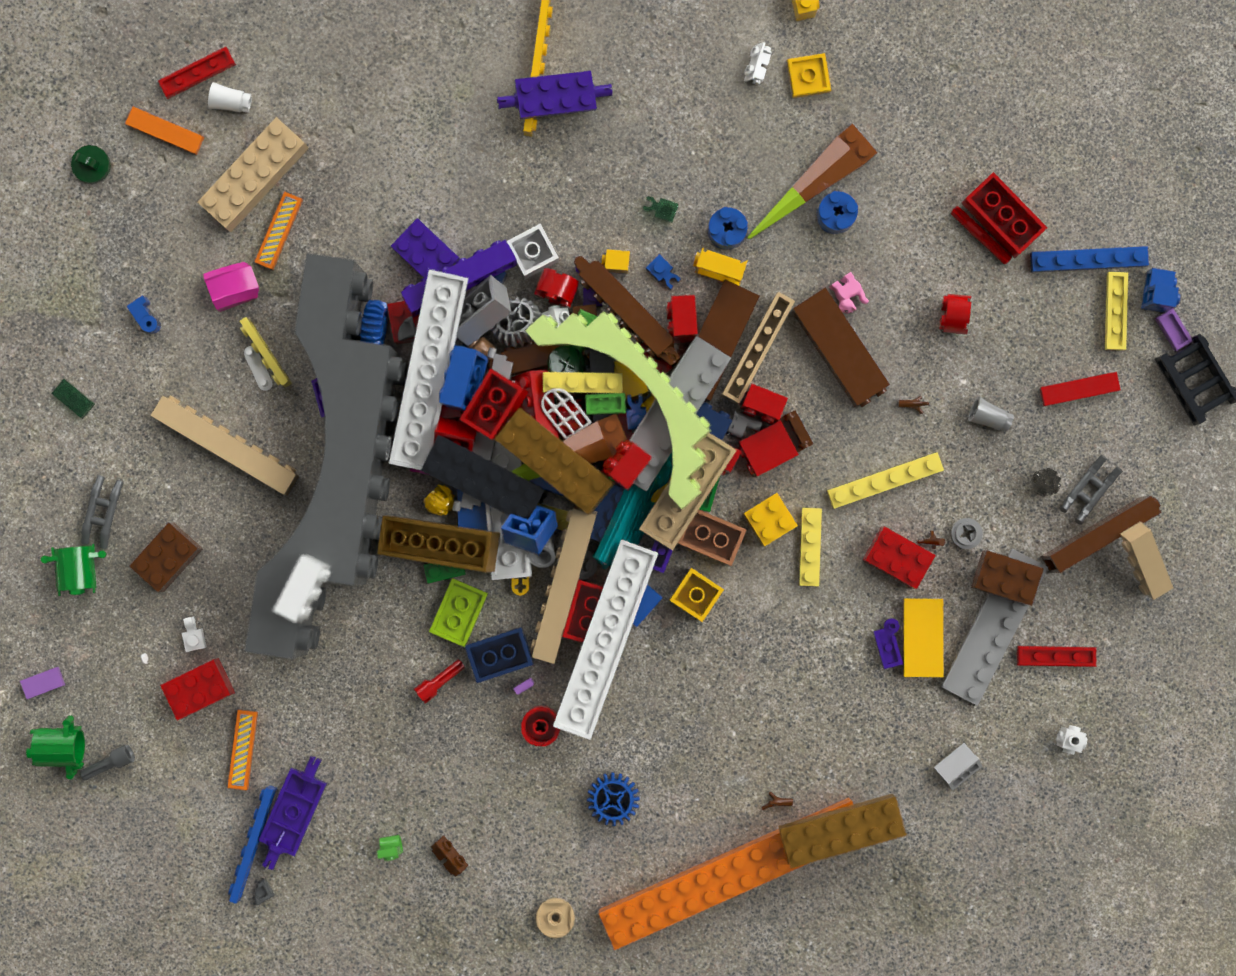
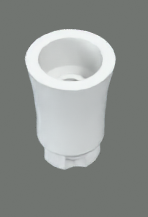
(228, 99)

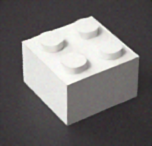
(533, 251)

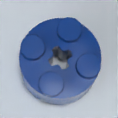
(848, 212)
(733, 237)

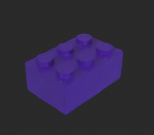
(423, 249)

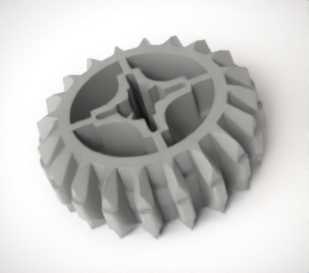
(516, 323)

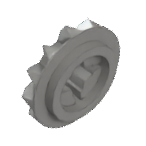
(975, 536)

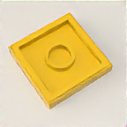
(808, 75)

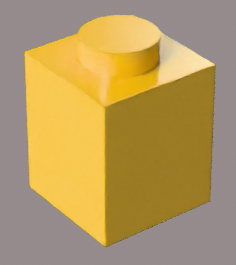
(616, 261)

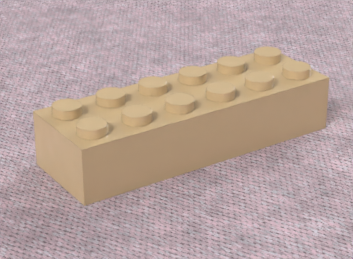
(253, 174)

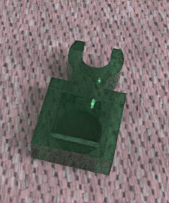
(663, 210)

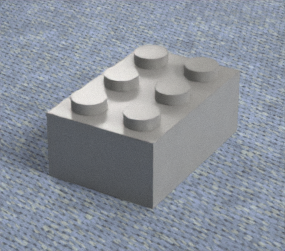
(482, 310)

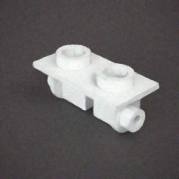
(759, 55)

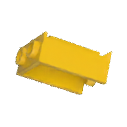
(719, 266)

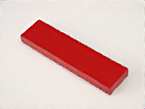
(196, 72)
(1080, 389)
(1056, 656)

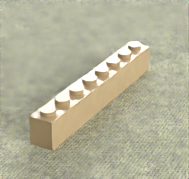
(225, 445)
(564, 584)

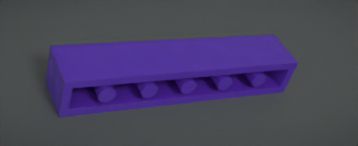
(476, 268)

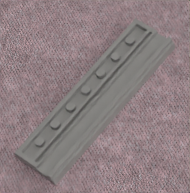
(695, 379)
(986, 642)

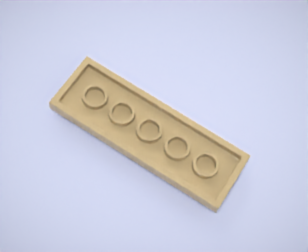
(666, 519)

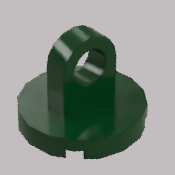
(90, 164)
(566, 359)

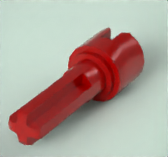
(428, 689)

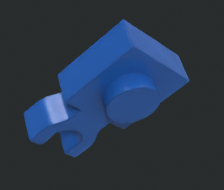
(660, 269)
(635, 413)

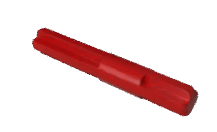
(980, 234)

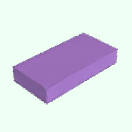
(1174, 330)
(42, 683)

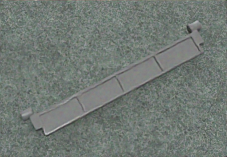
(483, 445)

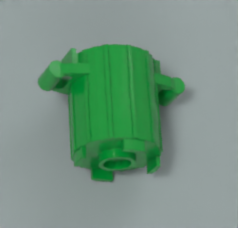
(74, 568)
(58, 747)

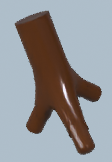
(914, 404)
(933, 540)
(778, 802)

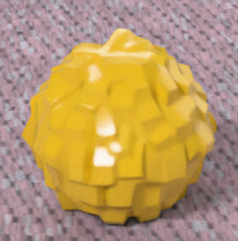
(439, 501)

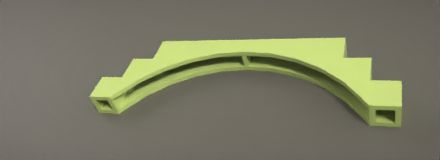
(683, 423)

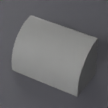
(958, 766)

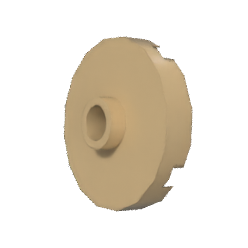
(551, 927)

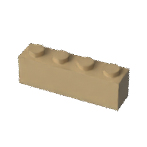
(1146, 560)

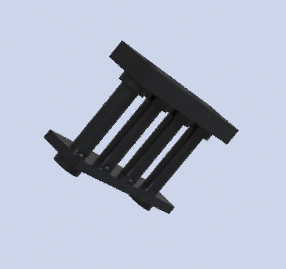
(1187, 396)

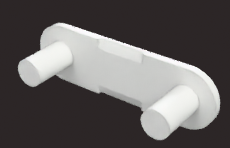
(258, 369)

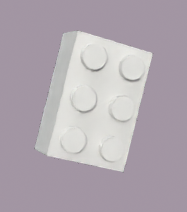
(302, 588)

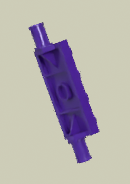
(555, 95)
(292, 812)

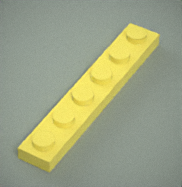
(885, 480)

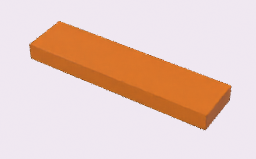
(164, 130)

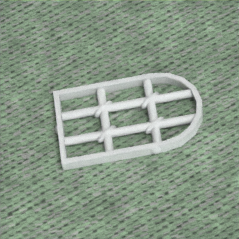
(572, 413)

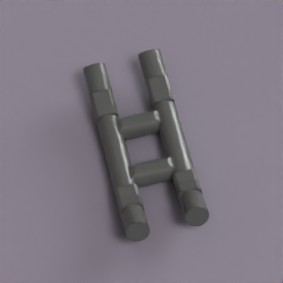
(1089, 477)
(111, 506)

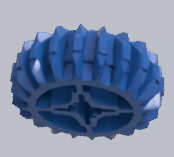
(374, 322)
(600, 809)

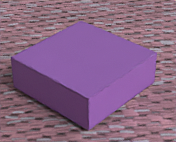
(524, 686)

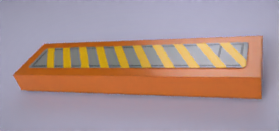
(278, 230)
(242, 749)

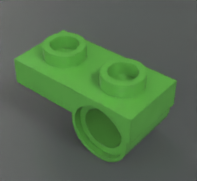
(390, 847)

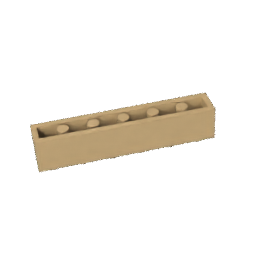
(757, 348)

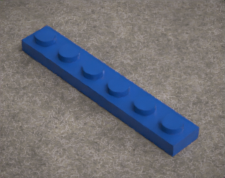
(1089, 259)
(249, 851)

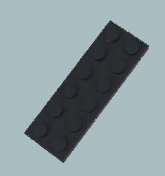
(482, 478)

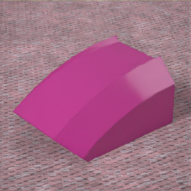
(231, 285)

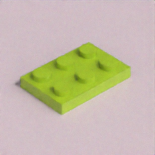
(458, 612)

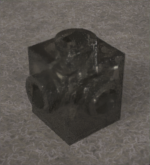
(1039, 484)

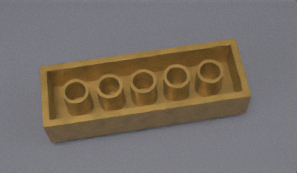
(554, 461)
(438, 543)
(842, 830)

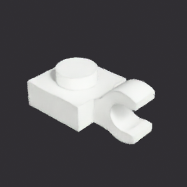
(194, 637)

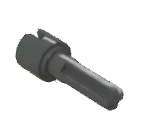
(118, 758)

